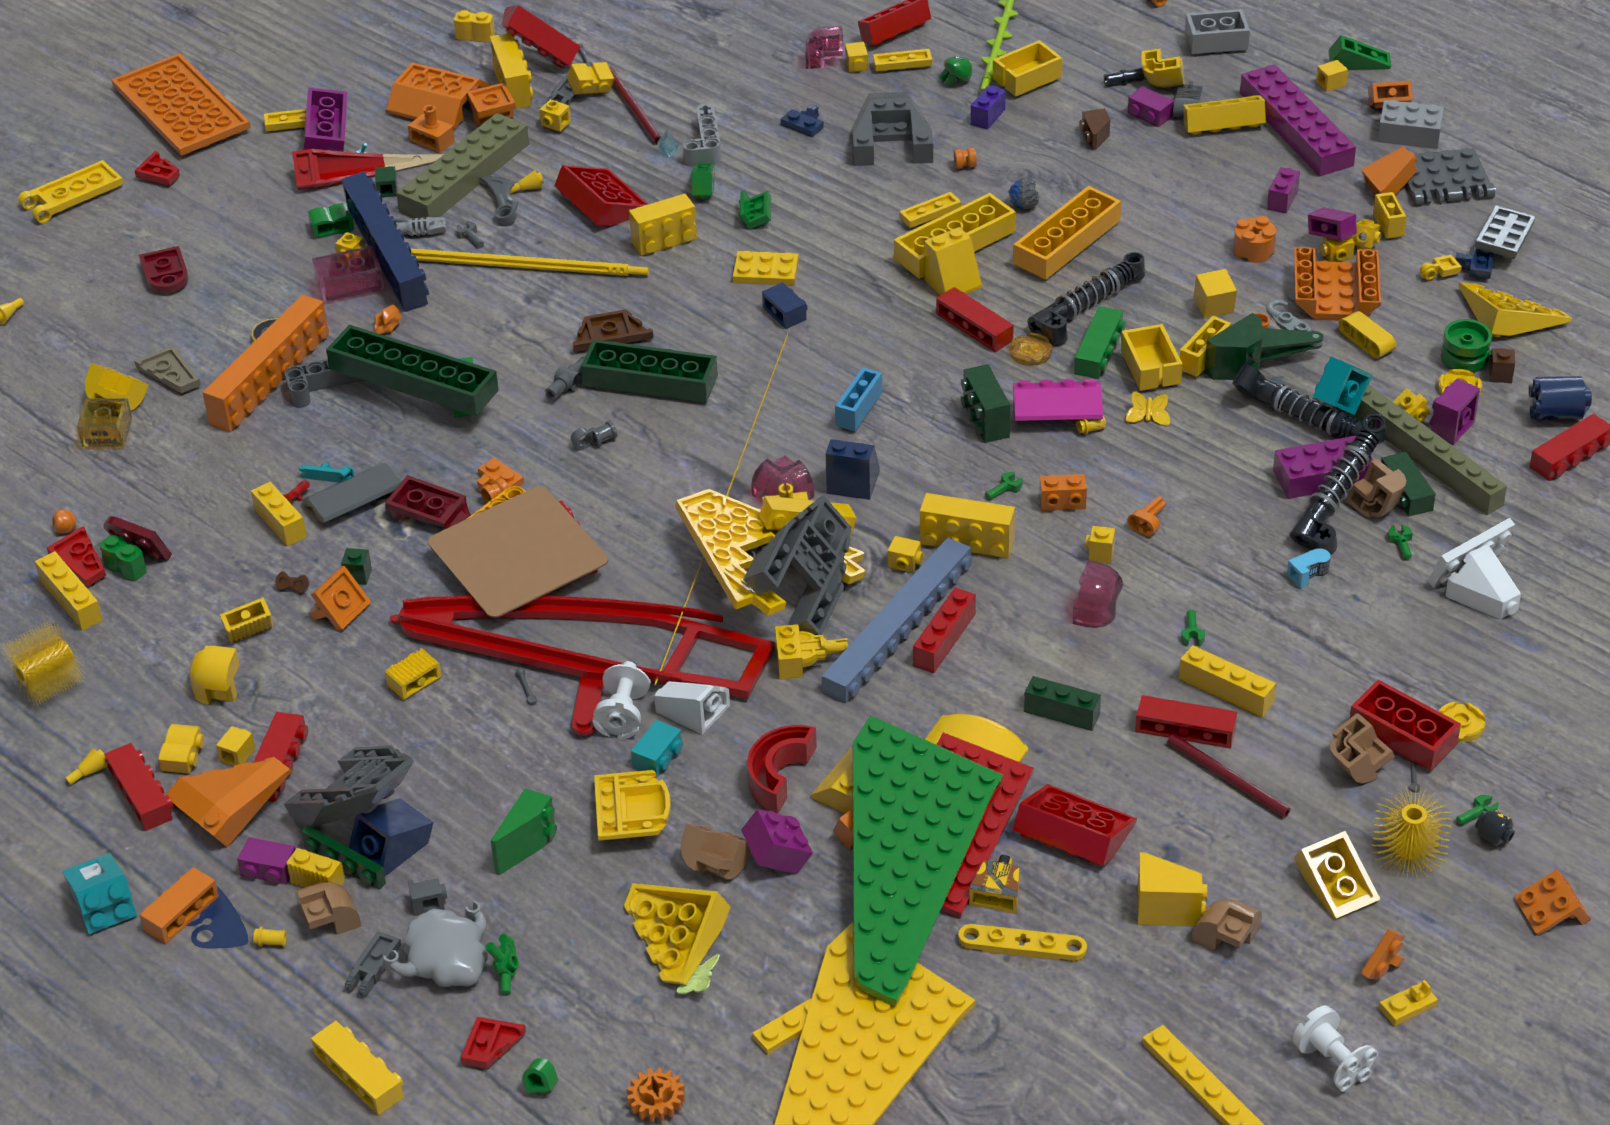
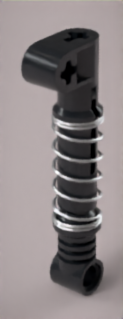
(1052, 320)
(1282, 398)
(1311, 527)

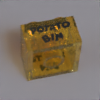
(104, 422)

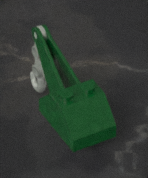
(1251, 344)

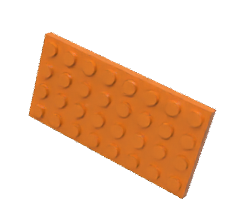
(180, 104)

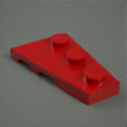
(79, 556)

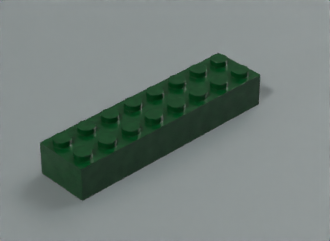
(412, 370)

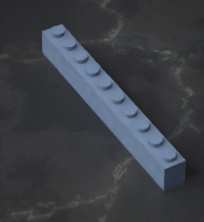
(896, 620)

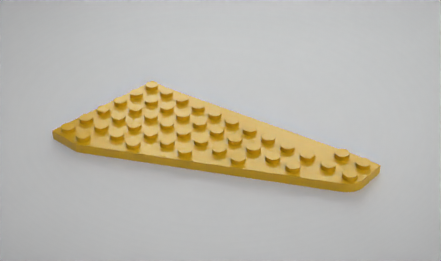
(862, 1049)

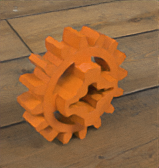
(645, 1101)

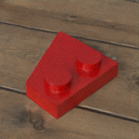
(157, 170)
(489, 1041)

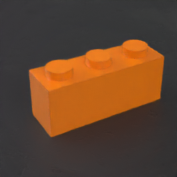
(179, 905)

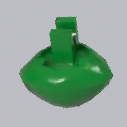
(956, 68)

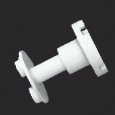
(618, 713)
(1322, 1035)

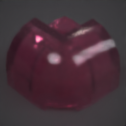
(823, 44)
(782, 471)
(1097, 595)

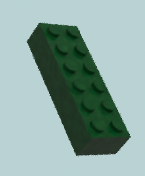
(649, 370)

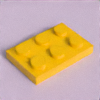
(765, 268)

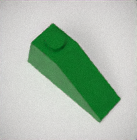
(1358, 55)
(703, 180)

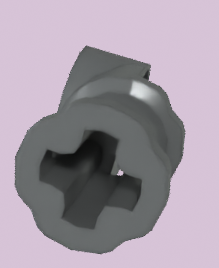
(593, 436)

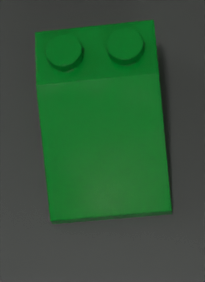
(523, 830)

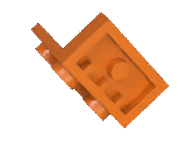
(1550, 902)

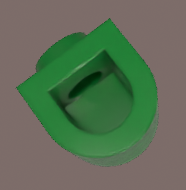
(539, 1076)

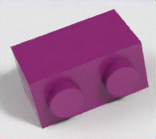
(1150, 106)
(1283, 190)
(1332, 223)
(265, 860)

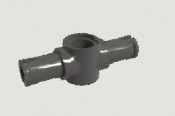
(565, 379)

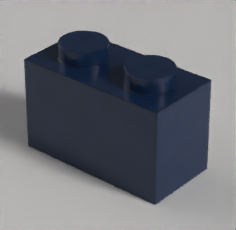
(784, 305)

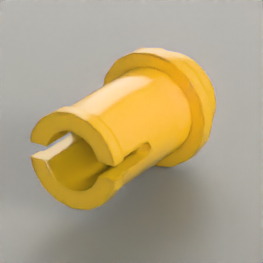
(1087, 425)
(269, 937)

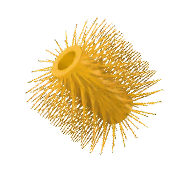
(43, 662)
(1411, 832)

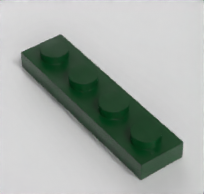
(352, 862)

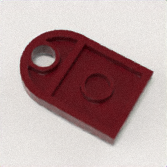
(164, 267)
(143, 538)

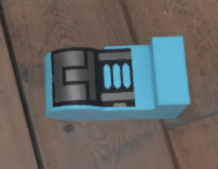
(1308, 566)

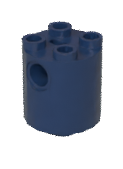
(1559, 398)

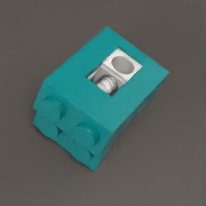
(100, 892)

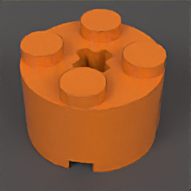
(1254, 239)

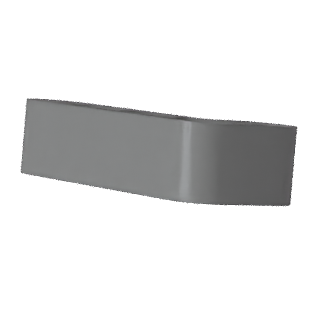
(708, 146)

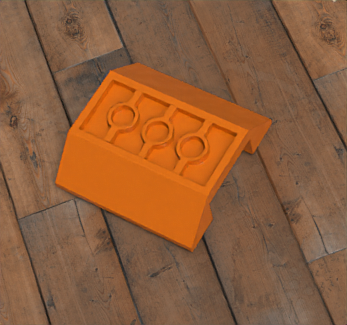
(431, 86)
(1336, 288)

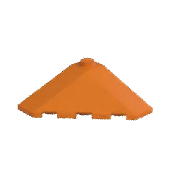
(228, 797)

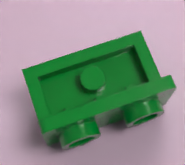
(755, 210)

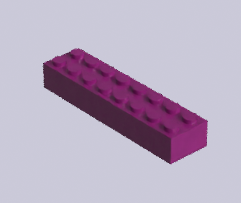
(1299, 121)

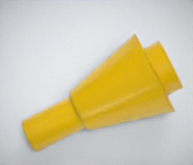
(530, 181)
(8, 309)
(90, 764)

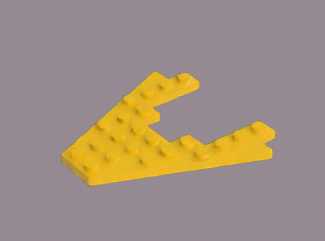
(723, 534)

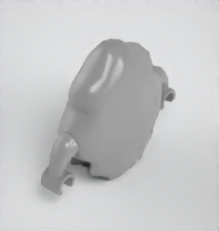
(444, 947)

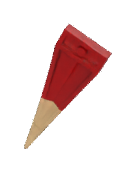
(326, 168)

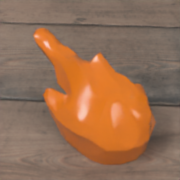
(387, 320)

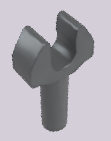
(470, 233)

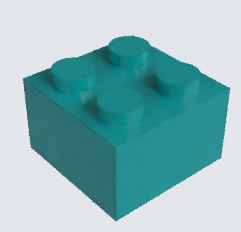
(1342, 385)

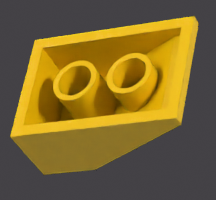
(1336, 875)

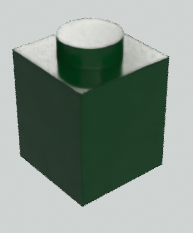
(386, 181)
(358, 564)

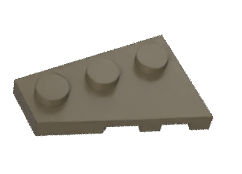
(169, 369)

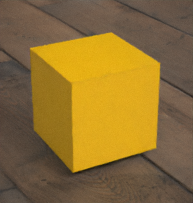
(1214, 293)

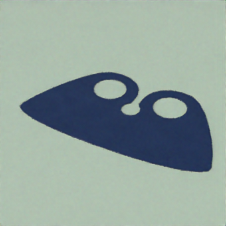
(225, 925)

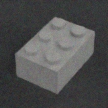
(1217, 31)
(1410, 124)

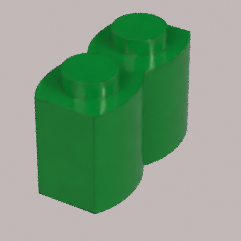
(330, 220)
(123, 558)

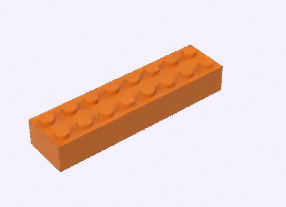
(265, 362)

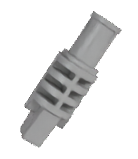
(428, 226)

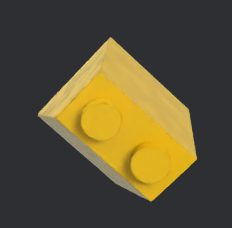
(951, 262)
(1168, 893)

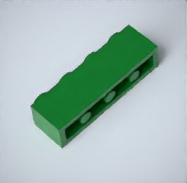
(1099, 342)

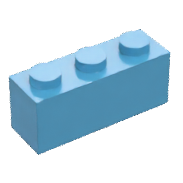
(858, 399)

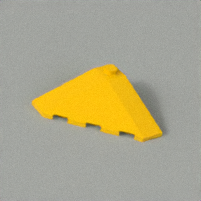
(1508, 314)
(676, 926)

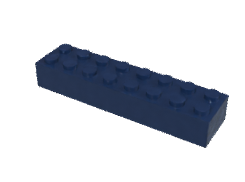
(388, 242)

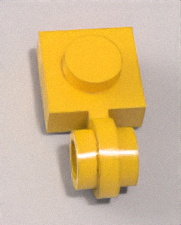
(1444, 265)

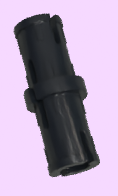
(1123, 76)

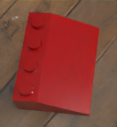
(598, 194)
(1073, 824)

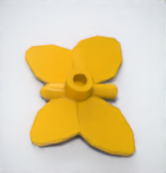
(1150, 408)

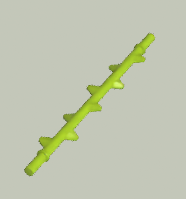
(996, 43)

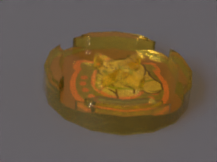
(1031, 349)

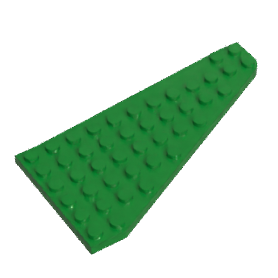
(910, 835)

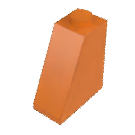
(1390, 171)

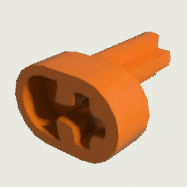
(1144, 520)

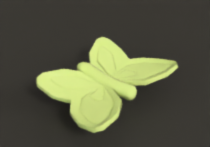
(700, 979)

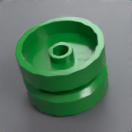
(1466, 345)

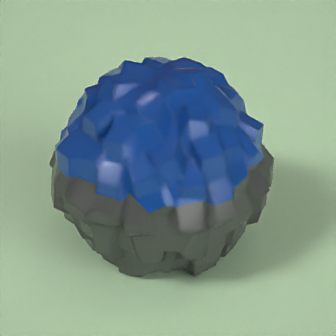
(1024, 193)

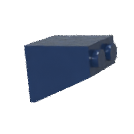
(851, 469)
(390, 834)

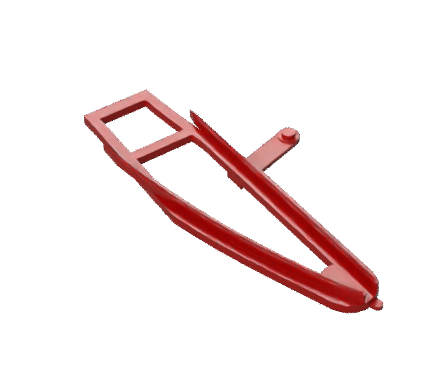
(433, 621)

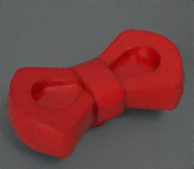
(303, 485)

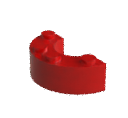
(772, 752)

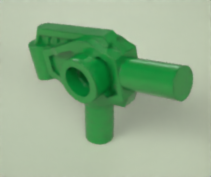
(505, 961)

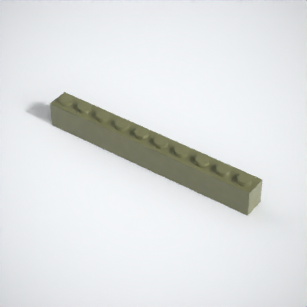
(1435, 453)

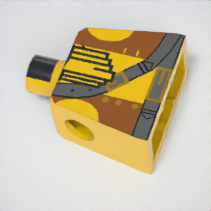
(996, 885)

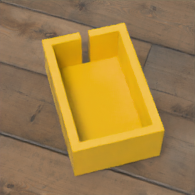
(1027, 68)
(663, 224)
(1151, 357)

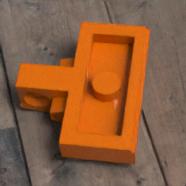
(495, 469)
(1384, 955)

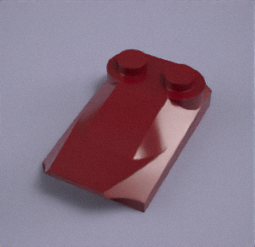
(427, 503)

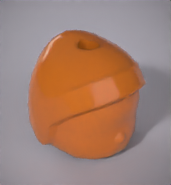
(64, 521)

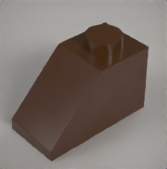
(1501, 365)

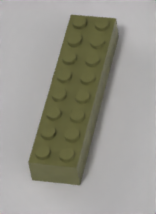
(462, 166)

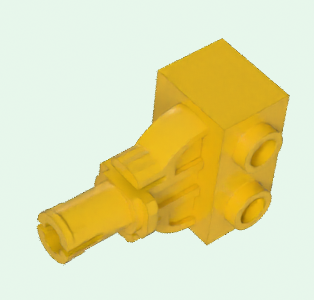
(802, 649)

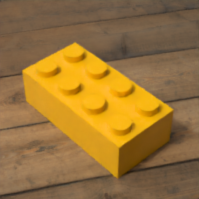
(512, 68)
(978, 524)

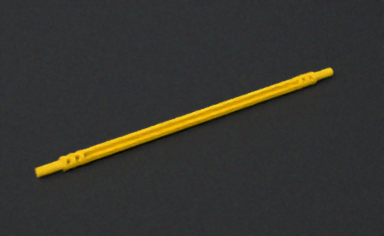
(528, 262)

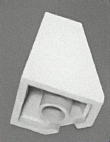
(1484, 585)
(692, 704)

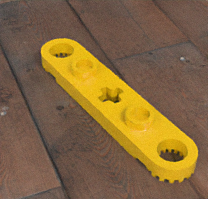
(1037, 944)

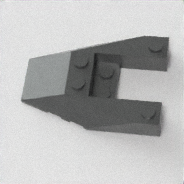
(891, 118)
(816, 548)
(368, 778)

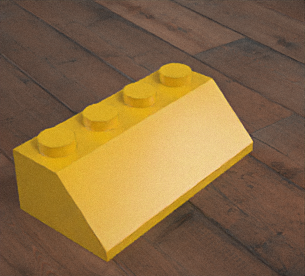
(837, 786)

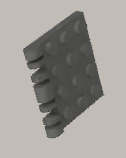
(1449, 175)

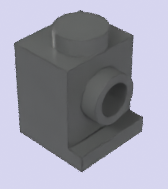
(427, 895)

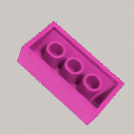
(1057, 400)

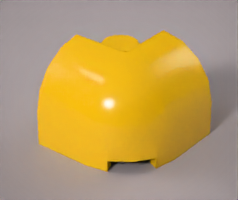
(1161, 71)
(108, 383)
(213, 674)

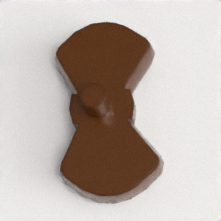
(284, 581)

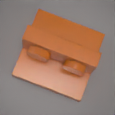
(489, 101)
(339, 599)

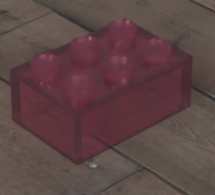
(348, 273)

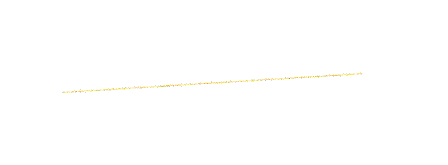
(726, 495)

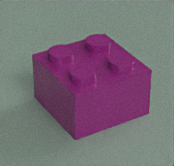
(1455, 410)
(777, 841)

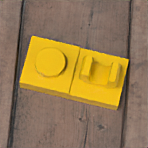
(1408, 1003)

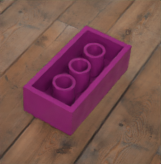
(325, 120)
(1304, 466)

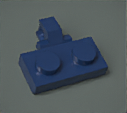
(804, 121)
(1478, 262)

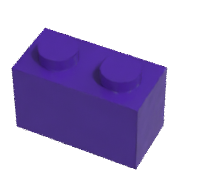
(988, 107)

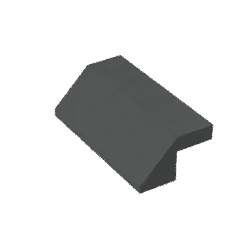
(352, 492)

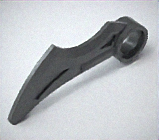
(506, 204)

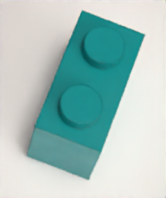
(657, 748)

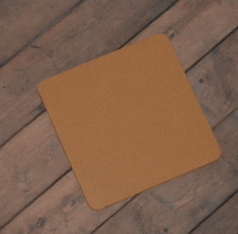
(517, 551)

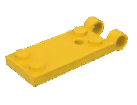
(70, 190)

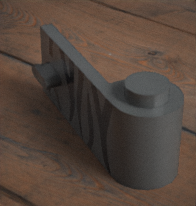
(1186, 95)

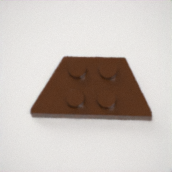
(612, 327)

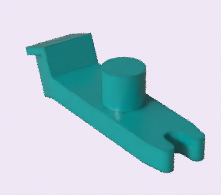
(325, 472)

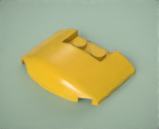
(980, 732)
(631, 804)

